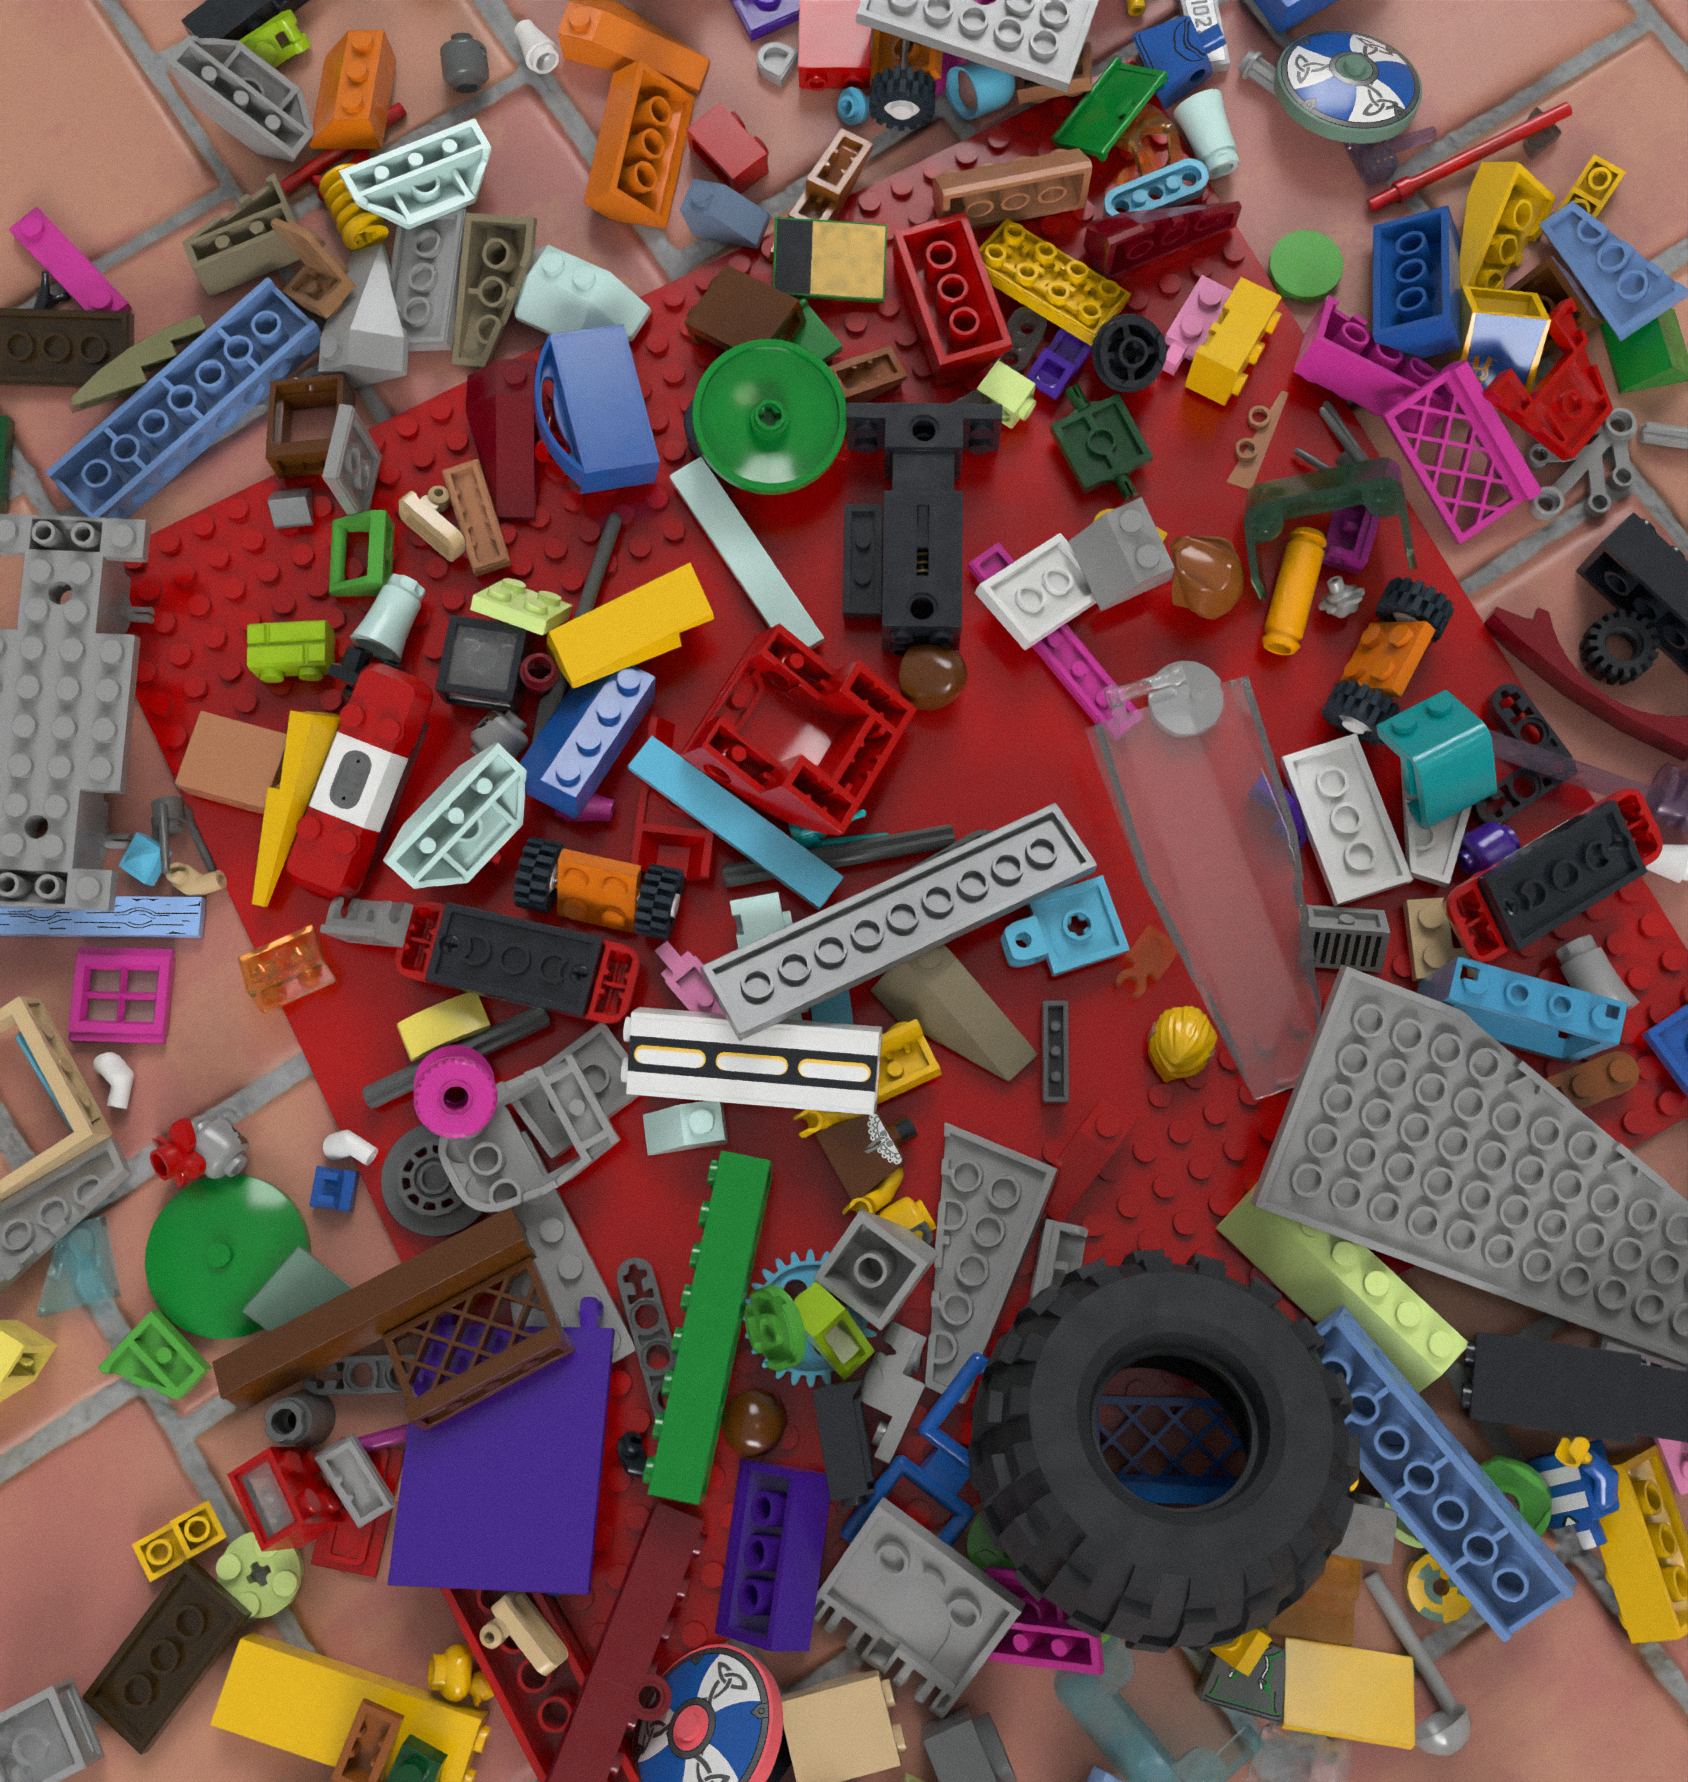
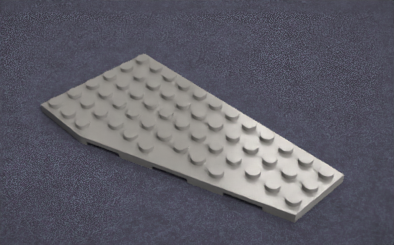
(1475, 1167)

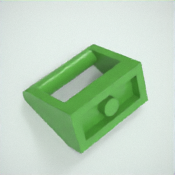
(379, 553)

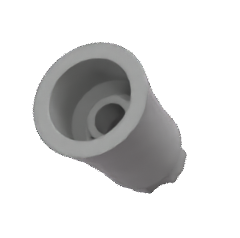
(1590, 970)

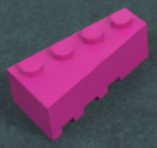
(1349, 362)

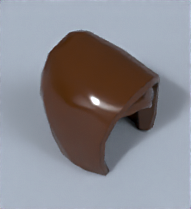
(931, 676)

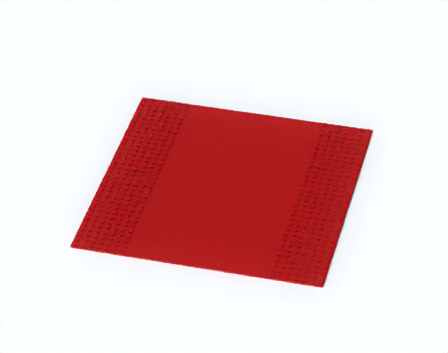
(976, 764)

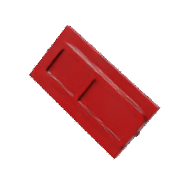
(361, 1549)

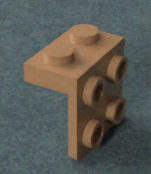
(323, 279)

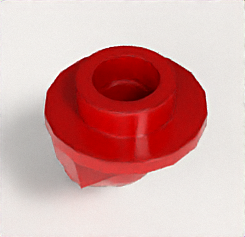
(541, 451)

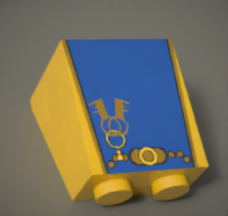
(1501, 333)

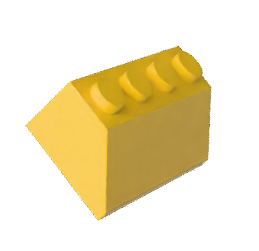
(1647, 1550)

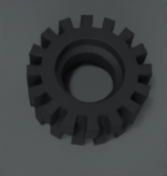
(1633, 631)

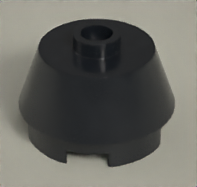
(1129, 353)

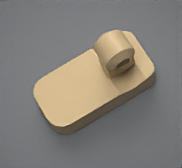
(424, 519)
(528, 1629)

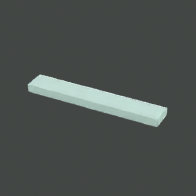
(743, 552)

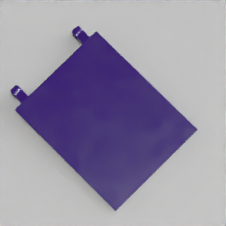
(513, 1481)

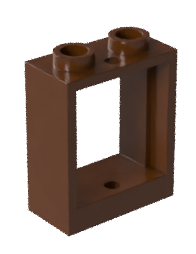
(308, 456)

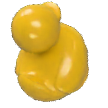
(454, 1678)

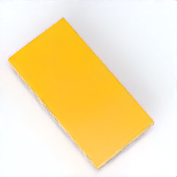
(1051, 281)

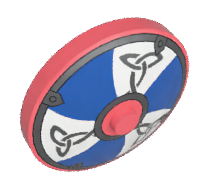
(719, 1721)

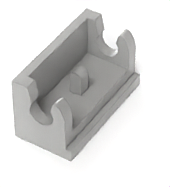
(369, 922)
(1058, 1254)

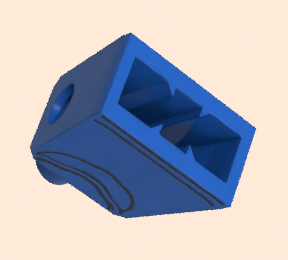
(1180, 53)

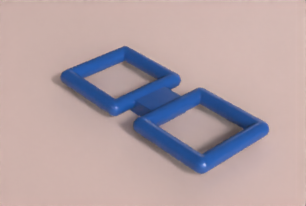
(942, 1470)

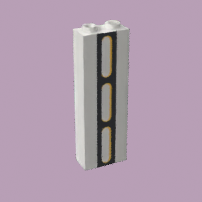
(781, 1066)

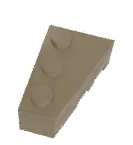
(243, 242)

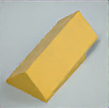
(629, 628)

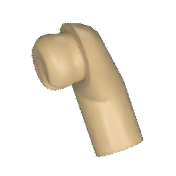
(194, 883)

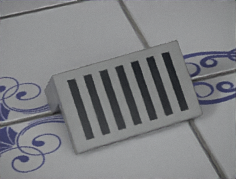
(1348, 937)

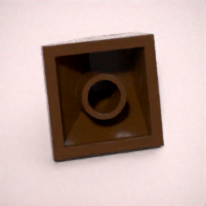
(1555, 285)

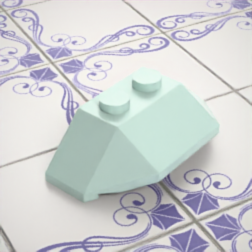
(423, 176)
(574, 295)
(461, 822)

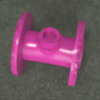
(460, 1114)

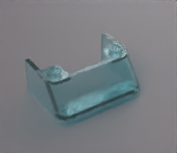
(1125, 1737)

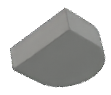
(776, 62)

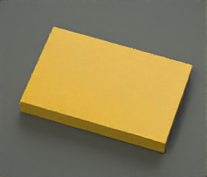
(1349, 1693)

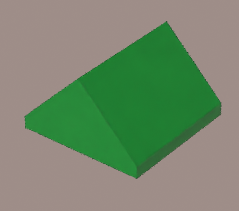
(1649, 356)

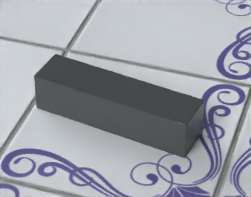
(1054, 1053)

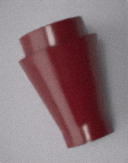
(539, 674)

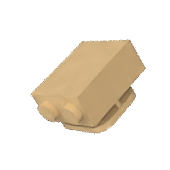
(842, 1728)

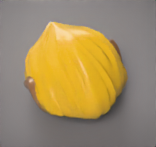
(1181, 1043)

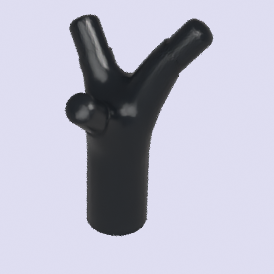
(45, 299)

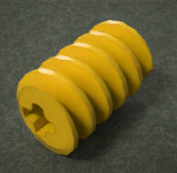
(355, 224)

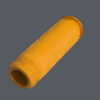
(1294, 591)

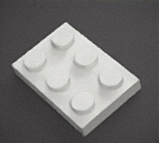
(1038, 592)

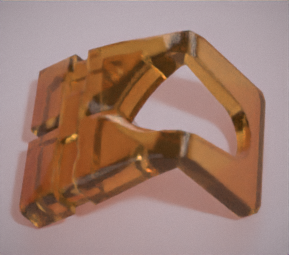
(1150, 122)

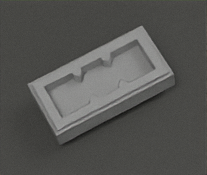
(355, 1480)

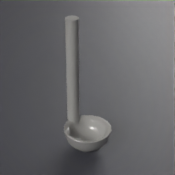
(1449, 1727)

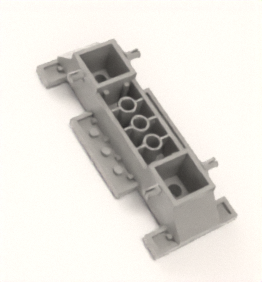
(66, 707)

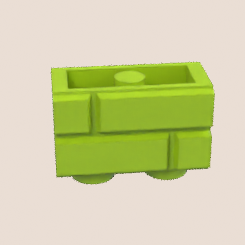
(290, 650)

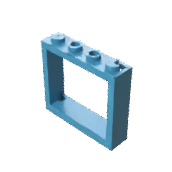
(1528, 1010)

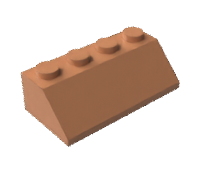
(1015, 189)

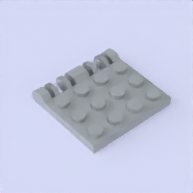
(917, 1605)

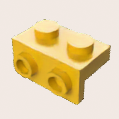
(904, 1060)

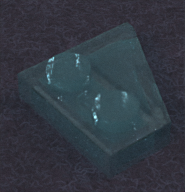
(80, 1269)

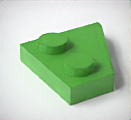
(157, 1358)

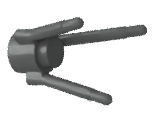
(1335, 423)
(169, 820)

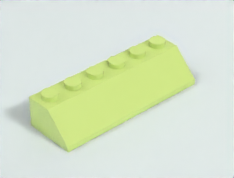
(1328, 1272)

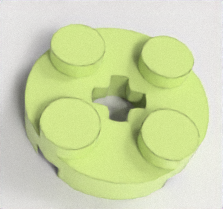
(282, 1584)

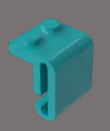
(1442, 756)

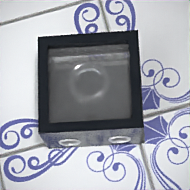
(483, 664)

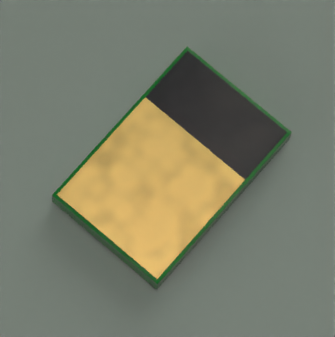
(830, 259)

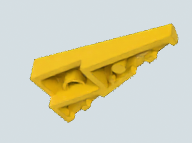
(304, 755)

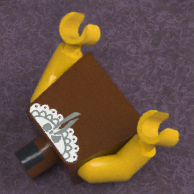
(862, 1153)

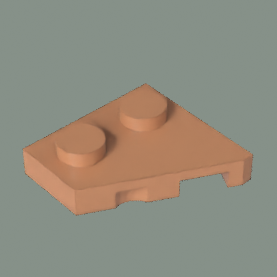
(1081, 81)

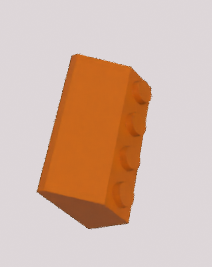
(639, 147)

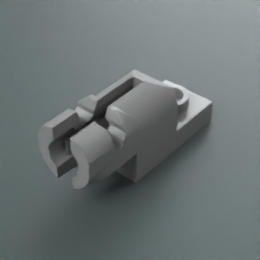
(891, 1387)

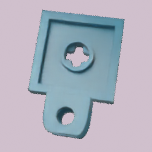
(1049, 937)

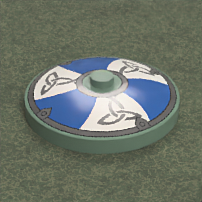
(1347, 86)

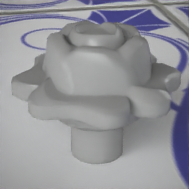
(1341, 598)

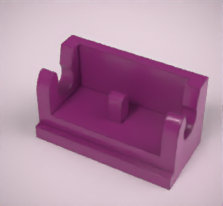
(1350, 538)

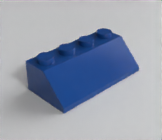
(1417, 283)
(586, 738)

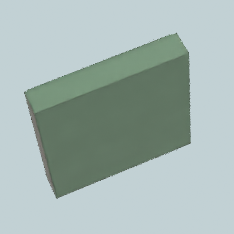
(294, 1290)

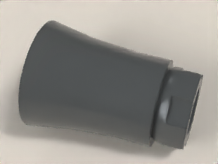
(314, 1419)

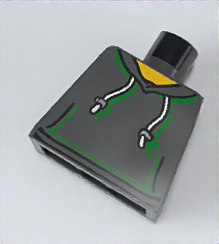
(1254, 1695)

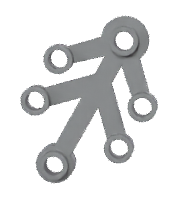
(1588, 460)

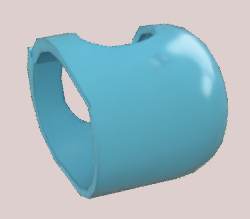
(992, 89)

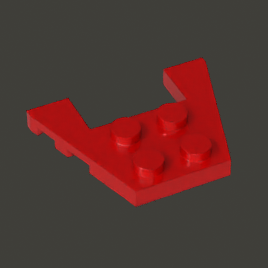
(1568, 400)

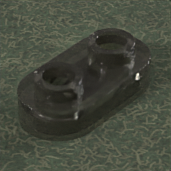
(1024, 345)

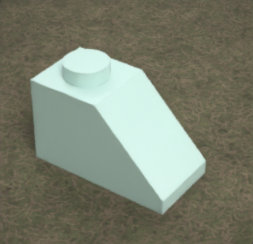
(685, 1127)

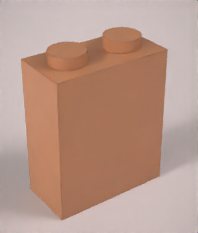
(232, 762)

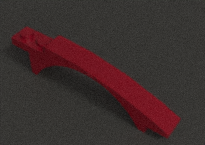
(1538, 648)

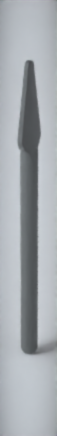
(586, 604)

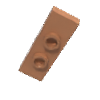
(1251, 460)
(476, 517)

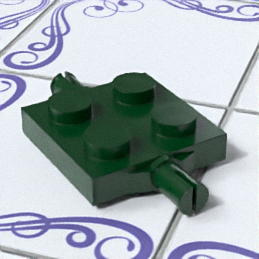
(1101, 443)

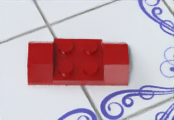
(662, 829)

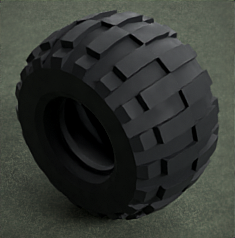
(1093, 1543)

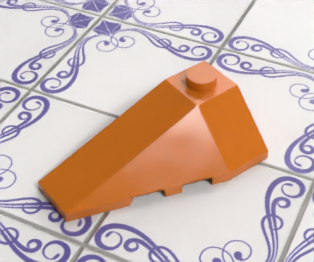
(614, 36)

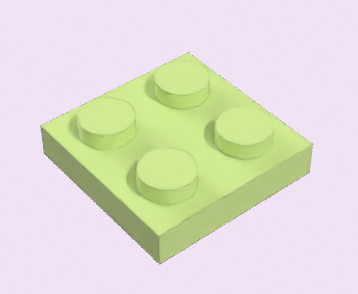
(522, 607)

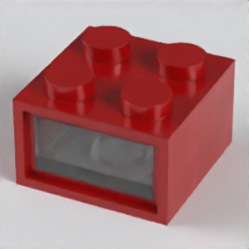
(285, 1498)

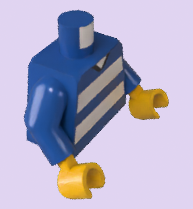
(1581, 1487)

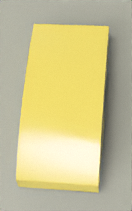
(443, 1025)

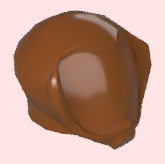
(1206, 575)

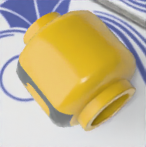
(912, 1216)

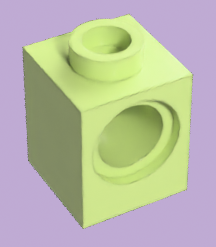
(1011, 390)

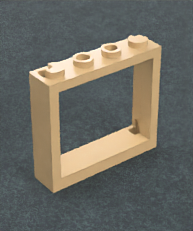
(66, 1085)

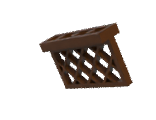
(484, 1377)

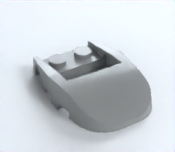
(496, 1165)

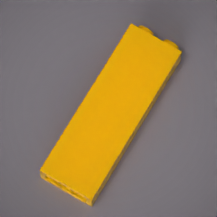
(311, 1701)

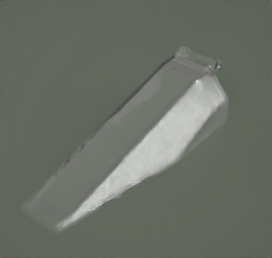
(1218, 862)

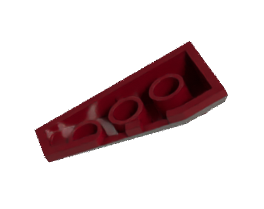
(1144, 236)
(506, 434)

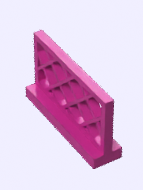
(1490, 435)

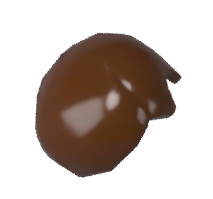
(753, 1423)

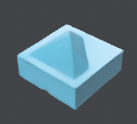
(143, 859)

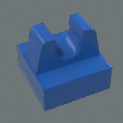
(334, 1189)

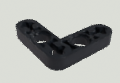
(1547, 741)

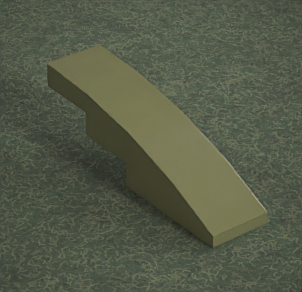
(126, 372)

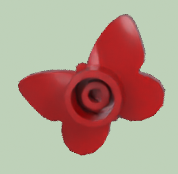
(176, 1155)

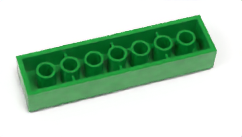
(710, 1329)

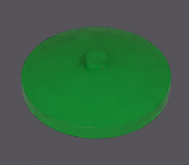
(769, 416)
(217, 1251)

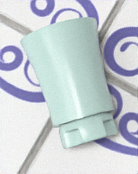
(1208, 131)
(390, 618)

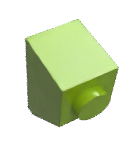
(832, 1330)

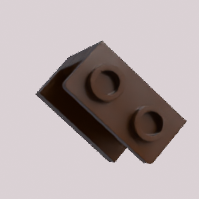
(742, 311)

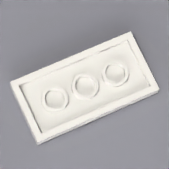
(1345, 820)

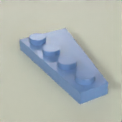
(1610, 271)

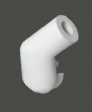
(118, 1075)
(348, 1143)

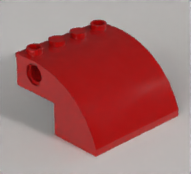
(799, 733)

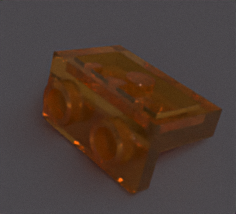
(285, 969)

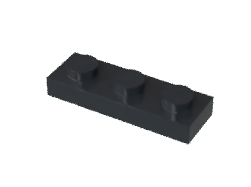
(862, 561)

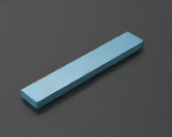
(735, 823)

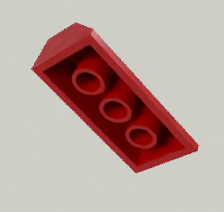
(950, 297)

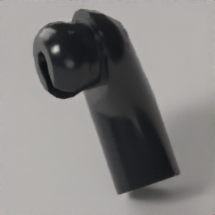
(632, 1454)

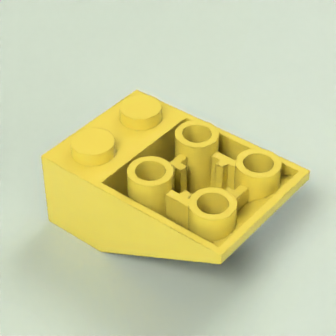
(21, 1356)

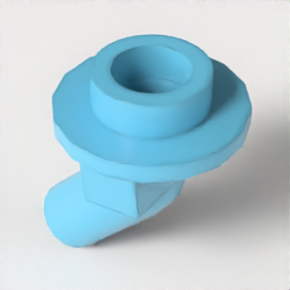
(853, 106)

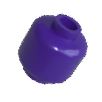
(1486, 846)

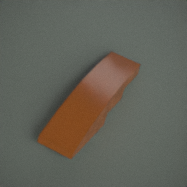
(832, 179)
(869, 375)
(368, 1744)

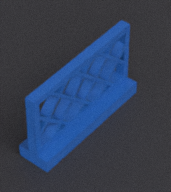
(1164, 1486)

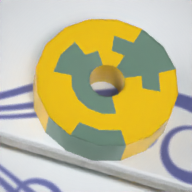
(1419, 1591)

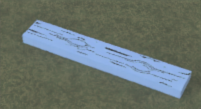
(131, 918)

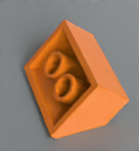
(354, 92)

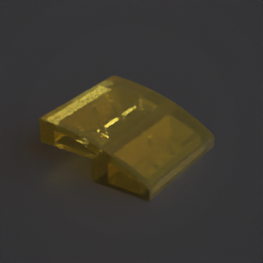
(1326, 1608)

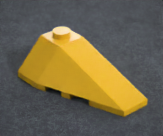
(1500, 221)

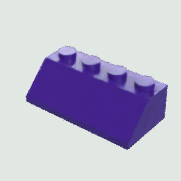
(774, 1556)

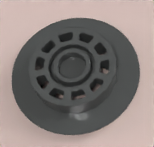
(427, 1182)

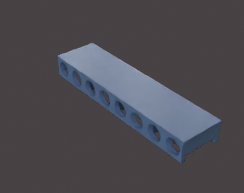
(187, 405)
(1441, 1487)

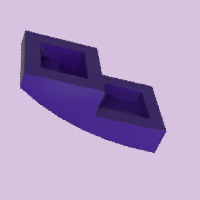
(1059, 364)

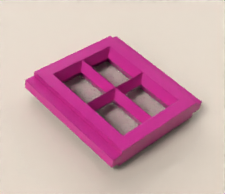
(121, 995)

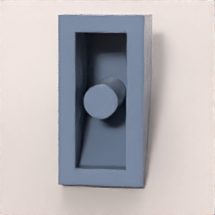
(723, 214)

